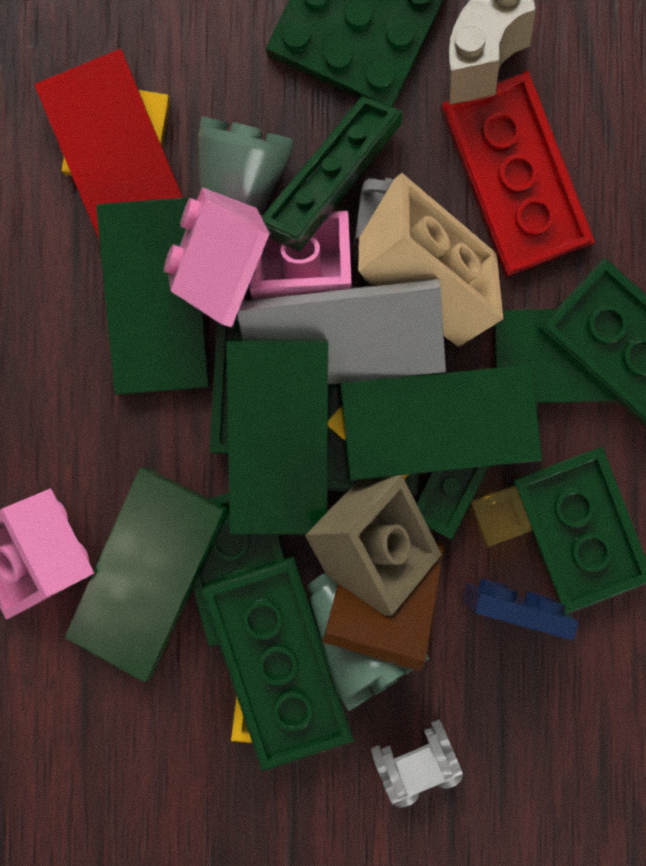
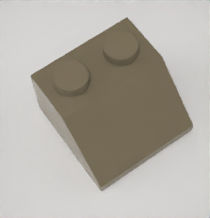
(375, 542)

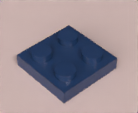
(533, 612)

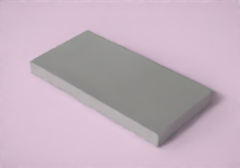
(368, 329)

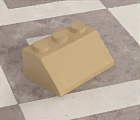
(421, 241)

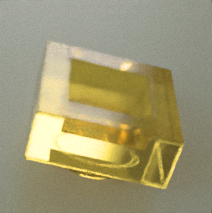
(500, 516)

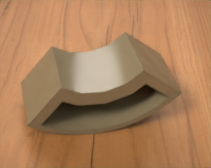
(481, 41)

